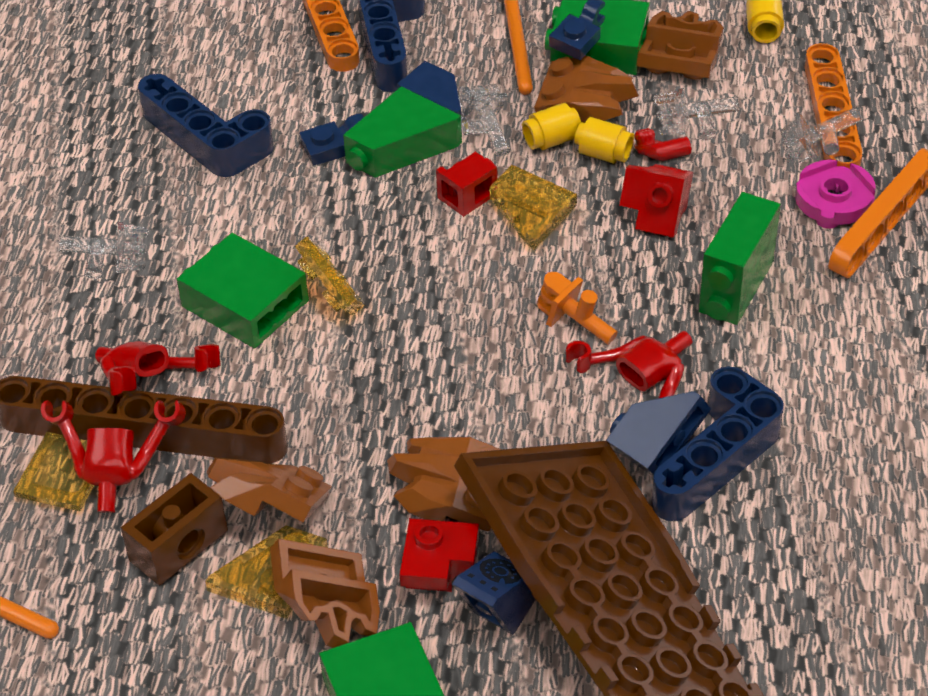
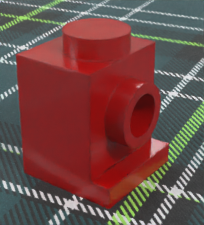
(466, 183)

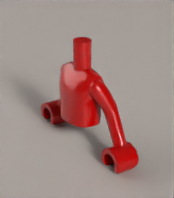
(149, 359)
(640, 361)
(110, 450)

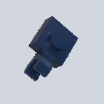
(578, 35)
(326, 141)

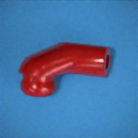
(660, 150)

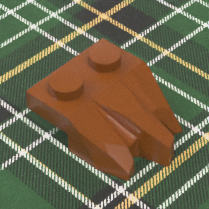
(681, 45)
(587, 86)
(433, 481)
(257, 484)
(326, 588)

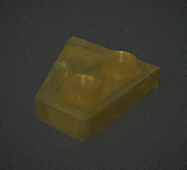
(531, 204)
(316, 262)

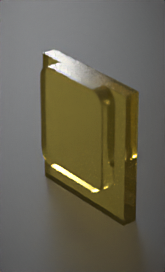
(52, 476)

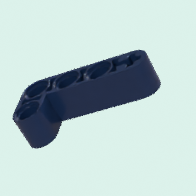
(384, 37)
(216, 144)
(744, 428)

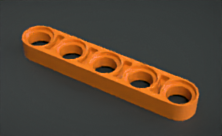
(334, 44)
(831, 96)
(881, 216)

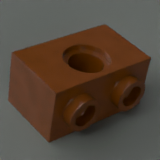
(174, 529)

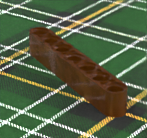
(208, 429)

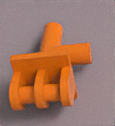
(560, 297)

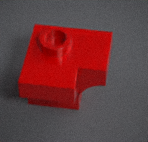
(658, 195)
(437, 553)

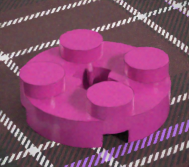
(830, 208)

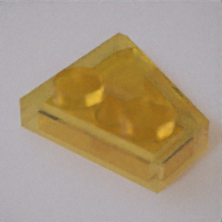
(250, 575)

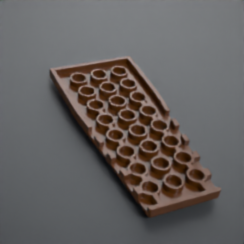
(604, 569)

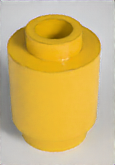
(764, 19)
(551, 126)
(604, 140)

